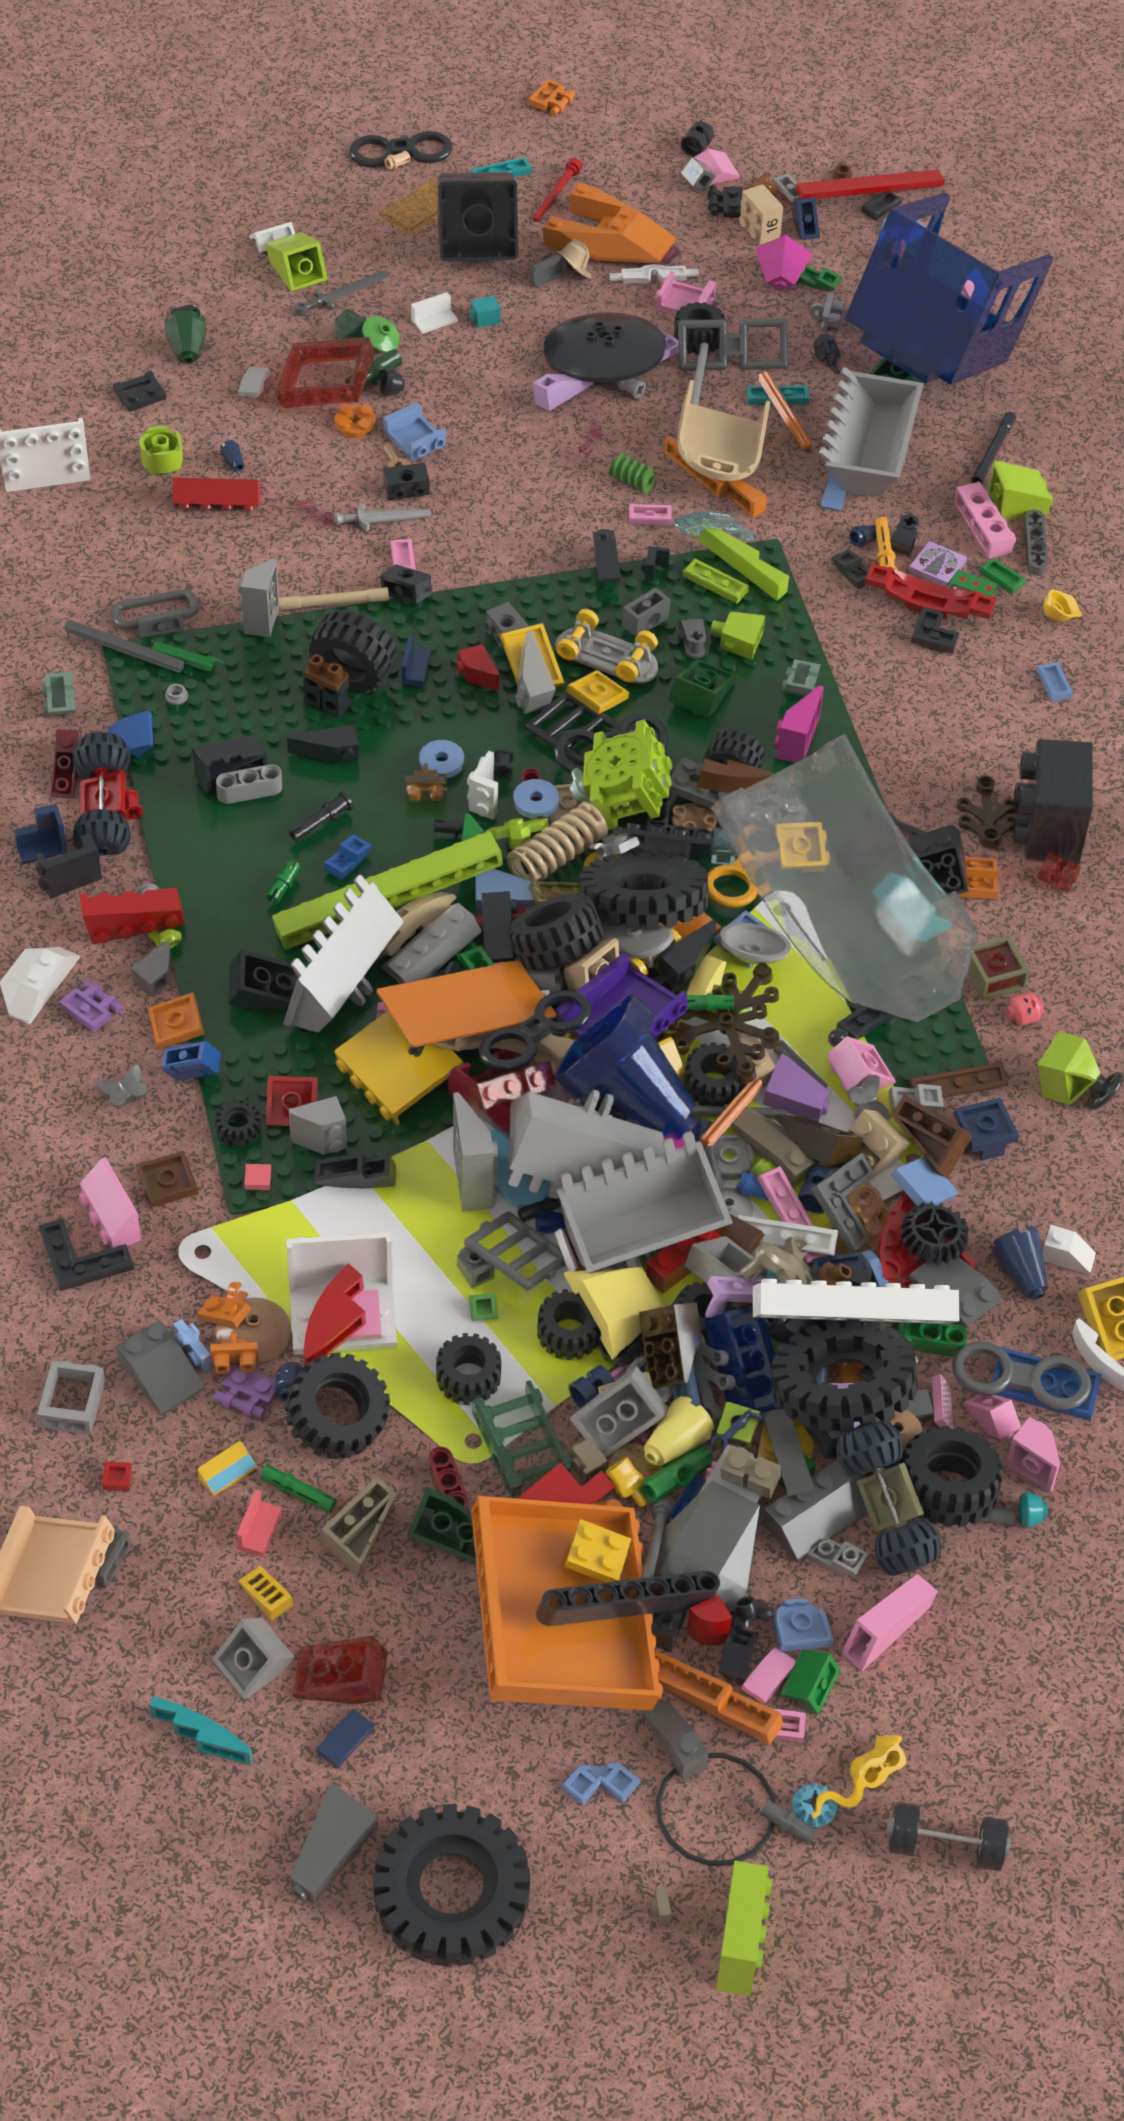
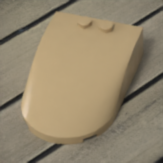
(719, 442)

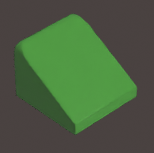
(483, 1306)

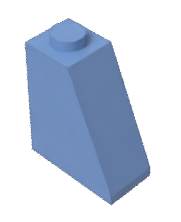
(500, 881)

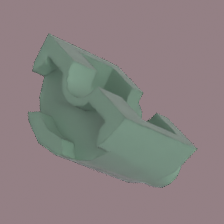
(800, 678)
(59, 693)

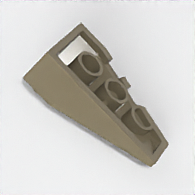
(774, 1144)

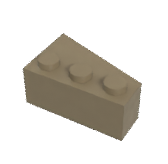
(358, 1524)

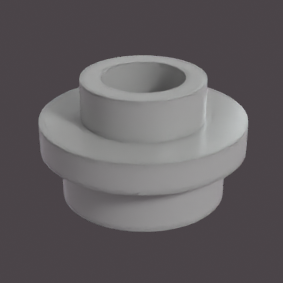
(176, 694)

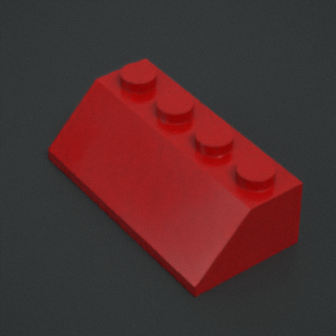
(216, 492)

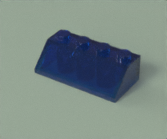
(749, 1358)

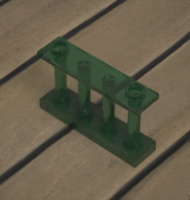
(504, 1457)

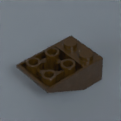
(670, 1342)

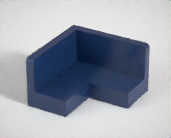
(44, 836)

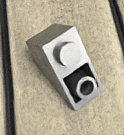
(153, 971)

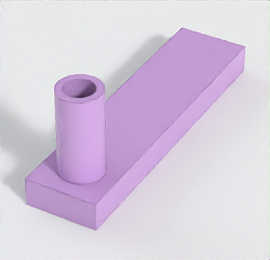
(729, 1290)

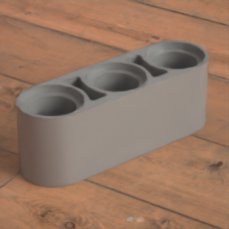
(249, 784)

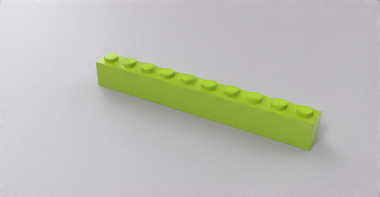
(396, 885)

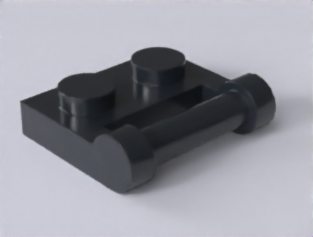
(140, 396)

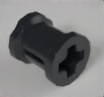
(503, 759)

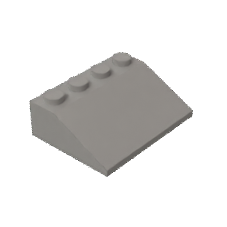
(473, 1157)

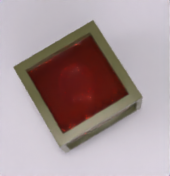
(997, 968)

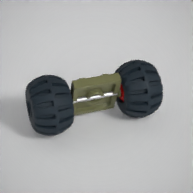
(889, 1498)

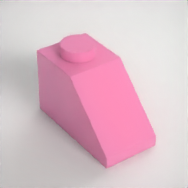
(994, 1415)

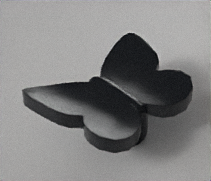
(748, 1610)

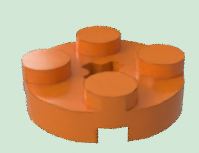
(348, 413)

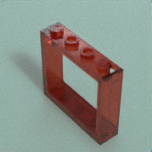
(325, 352)

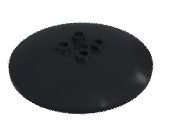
(604, 347)

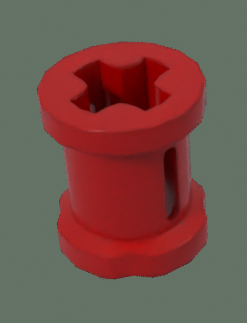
(132, 805)

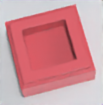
(257, 1176)

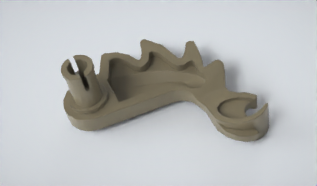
(786, 1264)

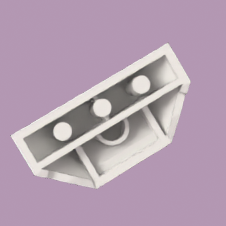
(34, 980)

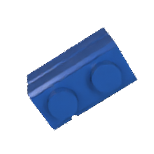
(191, 1060)

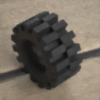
(238, 1111)

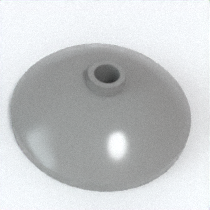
(754, 943)

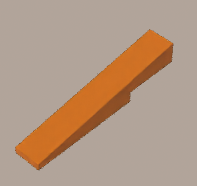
(740, 492)
(718, 1699)

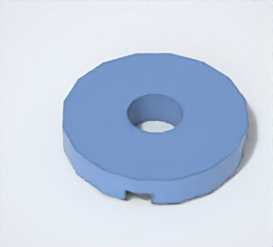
(442, 749)
(540, 789)

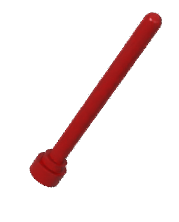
(573, 168)

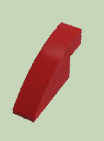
(335, 1315)
(562, 1487)

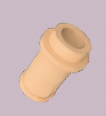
(393, 162)

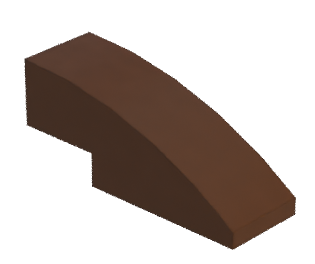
(729, 777)

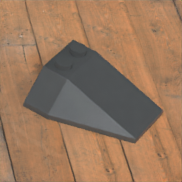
(712, 1535)

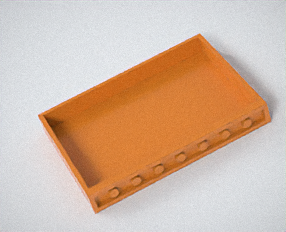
(589, 1663)

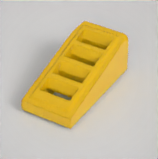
(271, 1610)

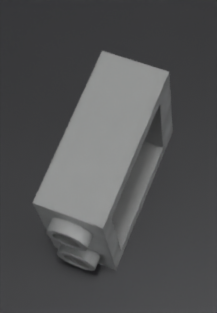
(711, 1256)
(68, 1419)

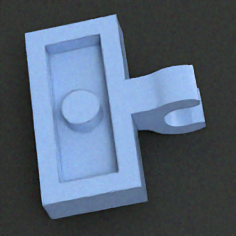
(189, 1340)

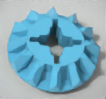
(804, 1810)

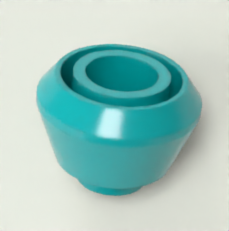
(1031, 1509)

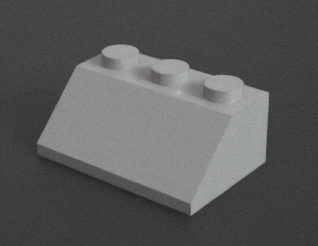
(259, 598)

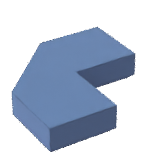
(872, 1263)
(611, 1777)

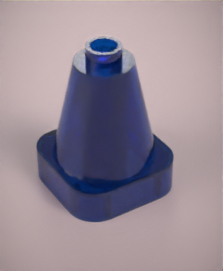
(626, 1061)

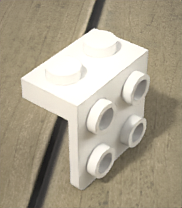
(482, 788)

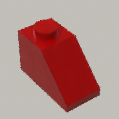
(478, 667)

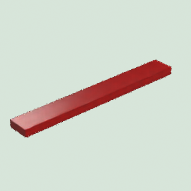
(870, 184)

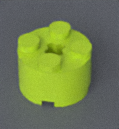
(161, 450)

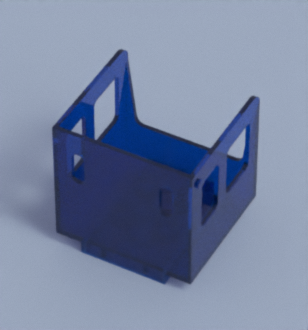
(916, 306)

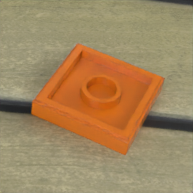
(176, 1021)

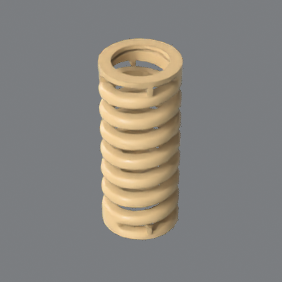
(550, 837)

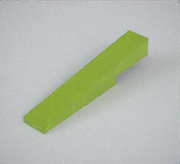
(745, 560)

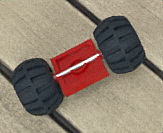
(102, 763)

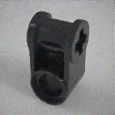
(905, 535)

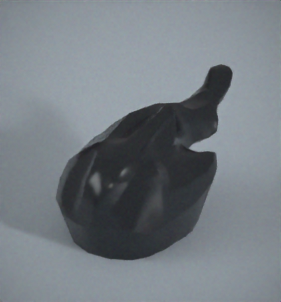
(827, 347)

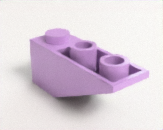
(555, 389)

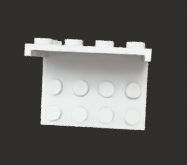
(44, 456)
(315, 1264)

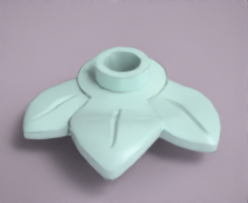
(577, 786)

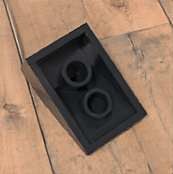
(260, 982)

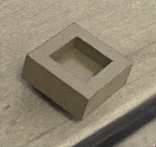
(660, 1906)

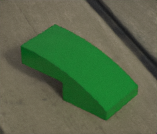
(822, 280)

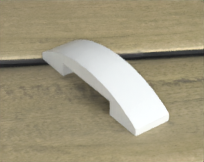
(1099, 1360)

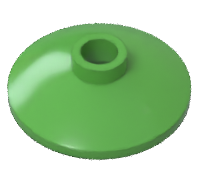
(381, 333)

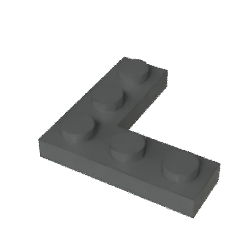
(831, 1196)

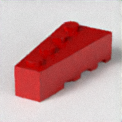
(130, 914)

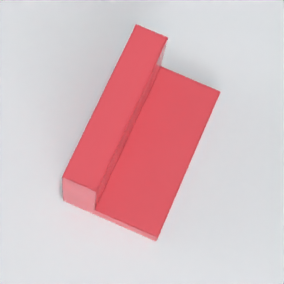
(258, 1526)

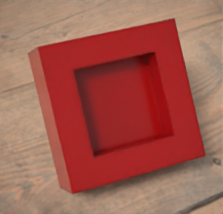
(117, 1476)

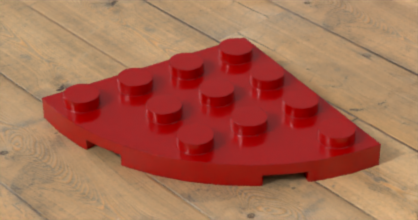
(894, 1258)

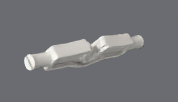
(643, 274)

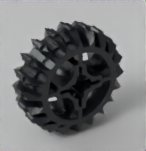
(930, 1228)

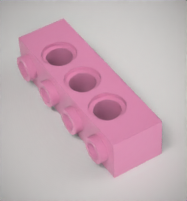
(984, 520)

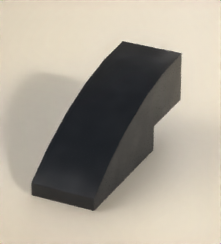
(356, 1171)

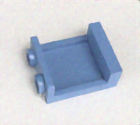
(413, 432)

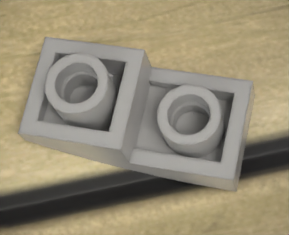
(253, 382)
(837, 1557)

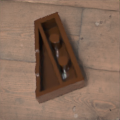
(933, 1134)

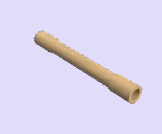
(298, 602)

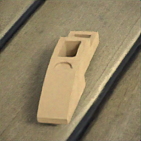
(418, 915)

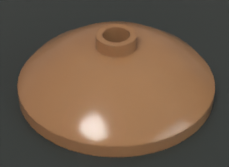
(270, 1331)

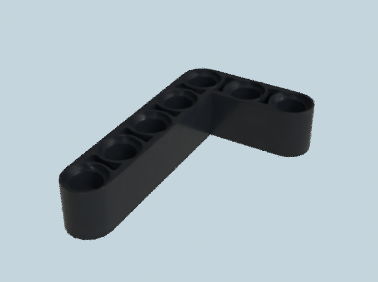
(697, 850)

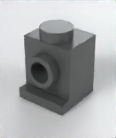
(474, 1267)

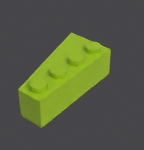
(744, 1928)

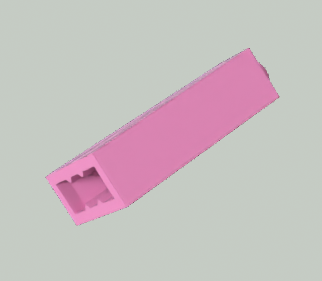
(887, 1621)

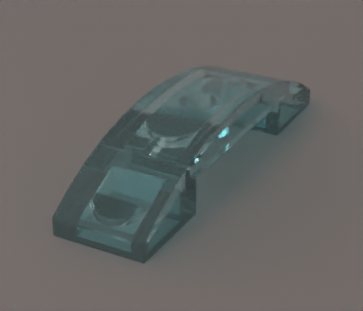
(695, 523)

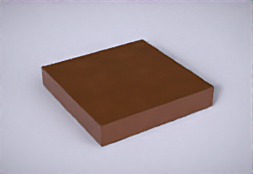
(167, 1179)

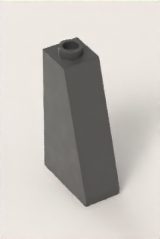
(331, 1843)

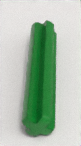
(187, 657)

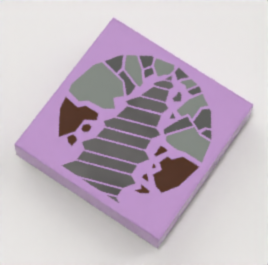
(937, 564)

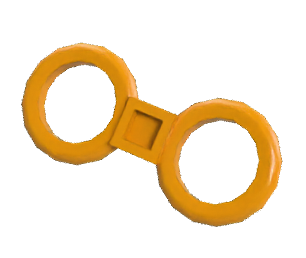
(730, 902)

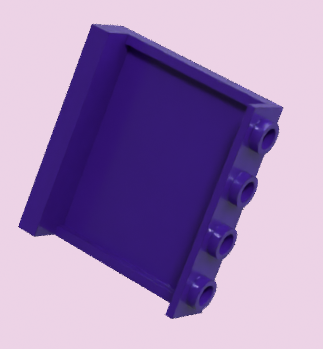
(614, 985)

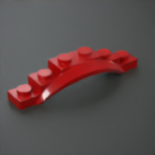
(920, 594)

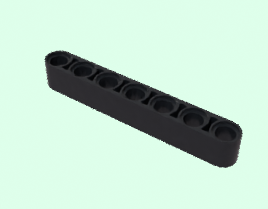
(626, 1598)

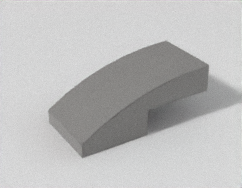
(926, 1095)

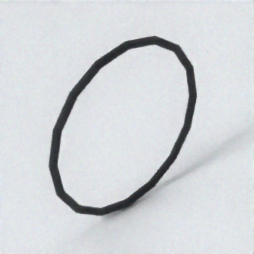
(701, 1860)

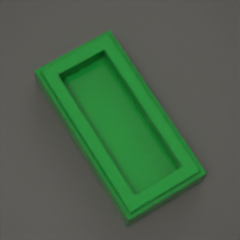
(1002, 575)

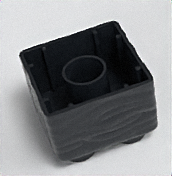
(477, 216)
(1055, 799)

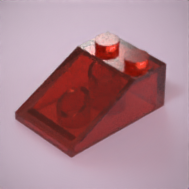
(341, 1671)

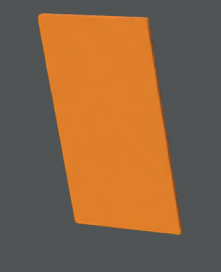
(463, 1003)

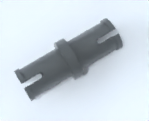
(788, 1822)

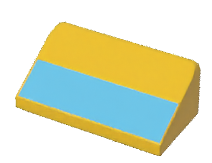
(226, 1468)

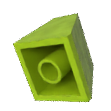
(297, 260)
(1018, 490)

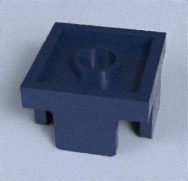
(989, 1126)

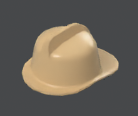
(577, 256)

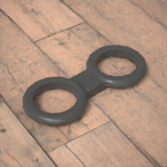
(1021, 1375)

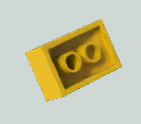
(1105, 1314)

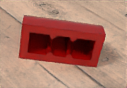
(709, 1622)

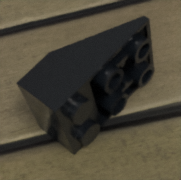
(943, 857)

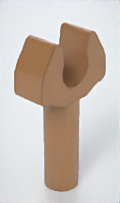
(394, 460)

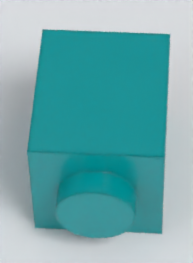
(485, 311)

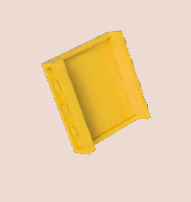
(386, 1071)

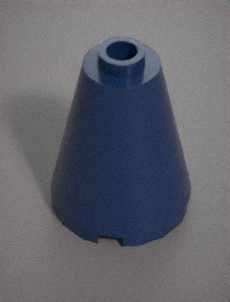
(1023, 1260)

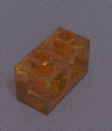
(873, 1210)

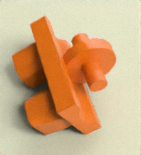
(234, 1352)

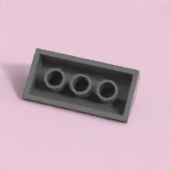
(814, 1516)

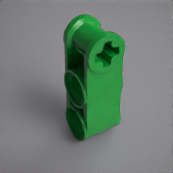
(941, 1333)

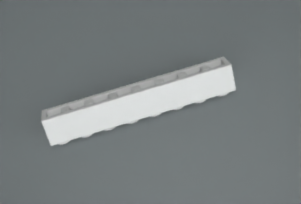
(855, 1302)

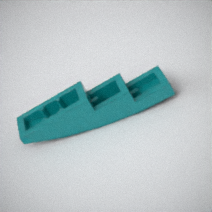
(209, 1735)

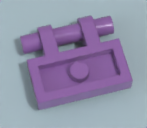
(86, 1010)
(248, 1385)

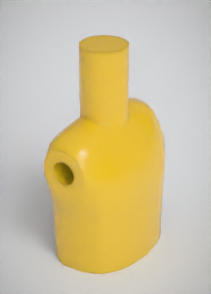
(627, 1480)

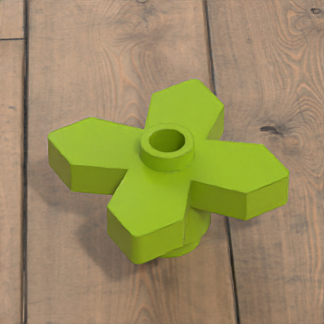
(518, 830)

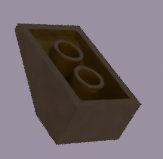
(821, 1141)

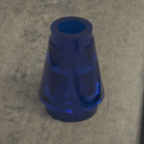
(549, 1221)

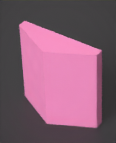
(719, 165)

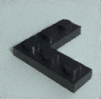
(78, 1271)

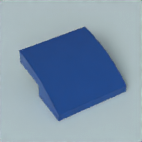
(136, 732)

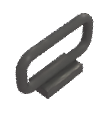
(156, 623)

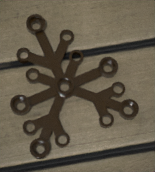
(731, 1022)

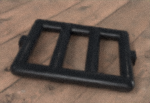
(548, 737)

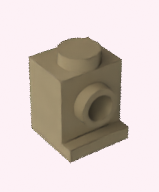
(587, 1459)

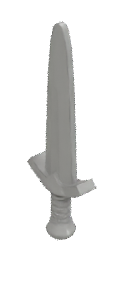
(364, 517)

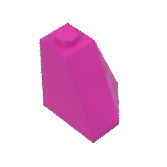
(782, 261)

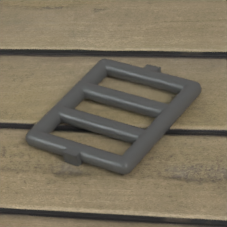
(510, 1269)

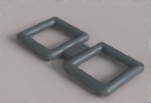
(733, 343)

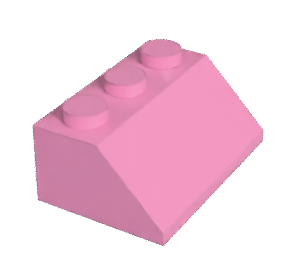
(109, 1206)

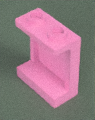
(677, 294)

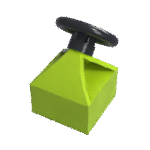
(1071, 1069)

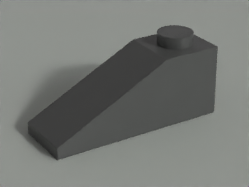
(677, 1739)

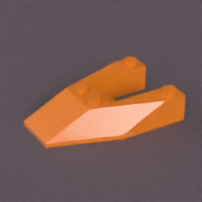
(620, 236)

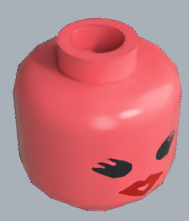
(1025, 1009)

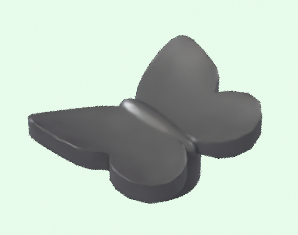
(124, 1090)
(866, 1099)

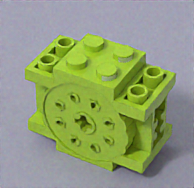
(627, 774)

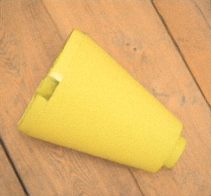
(678, 1432)

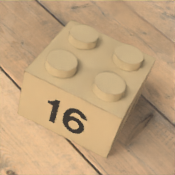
(761, 214)

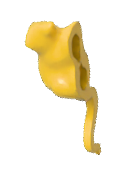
(868, 1771)

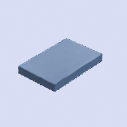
(924, 1182)

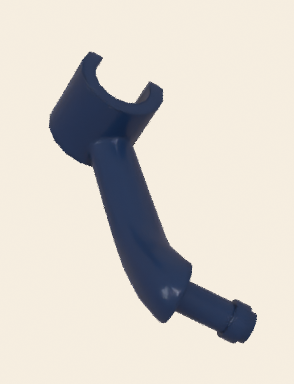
(735, 1428)

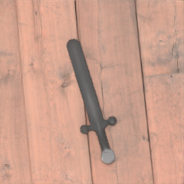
(325, 299)

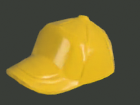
(1060, 606)

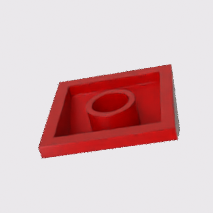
(288, 1093)

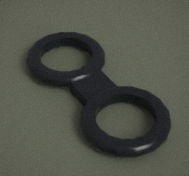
(399, 145)
(589, 736)
(534, 1030)

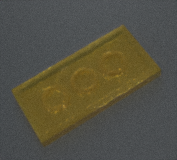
(415, 208)

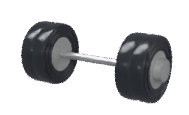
(992, 1841)

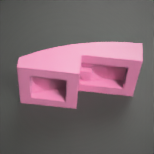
(768, 1675)

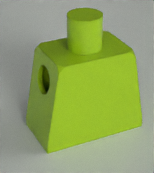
(740, 633)

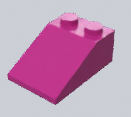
(798, 727)

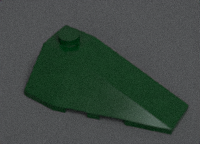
(444, 1525)

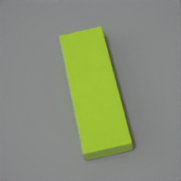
(715, 580)

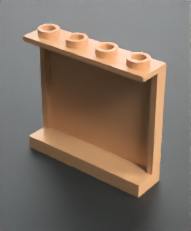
(50, 1565)

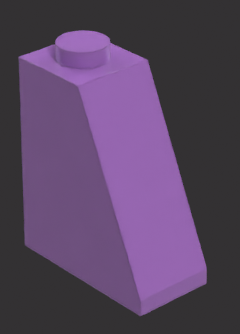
(796, 1091)

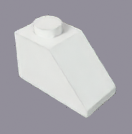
(1068, 1250)

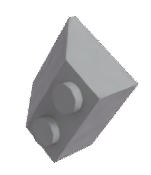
(319, 1126)
(252, 1656)

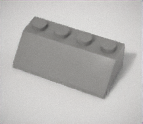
(433, 946)

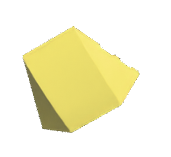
(615, 1302)

